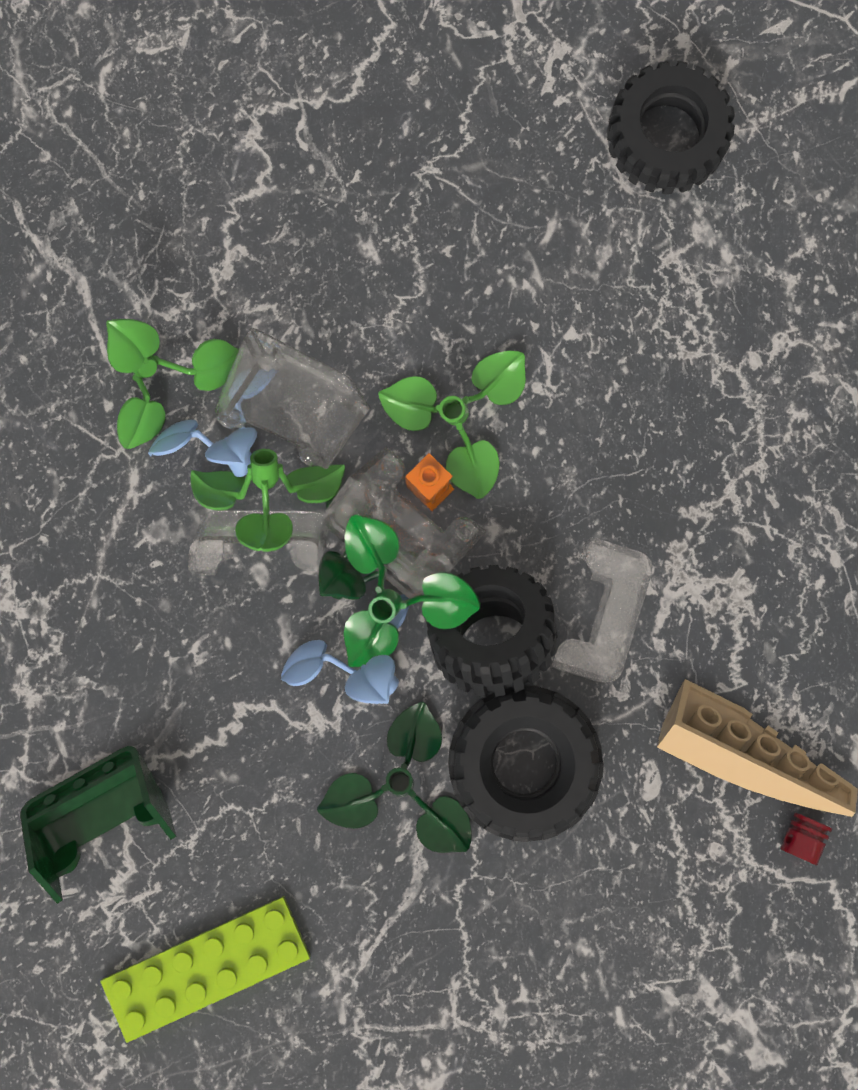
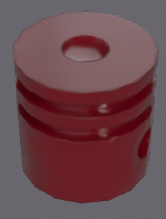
(805, 839)

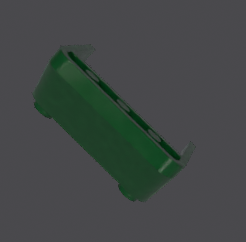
(85, 808)

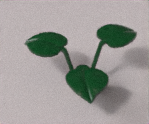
(339, 577)
(415, 736)

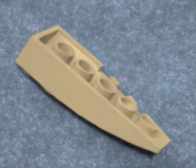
(735, 748)

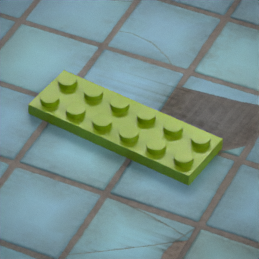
(205, 969)

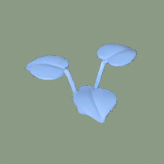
(231, 450)
(367, 685)

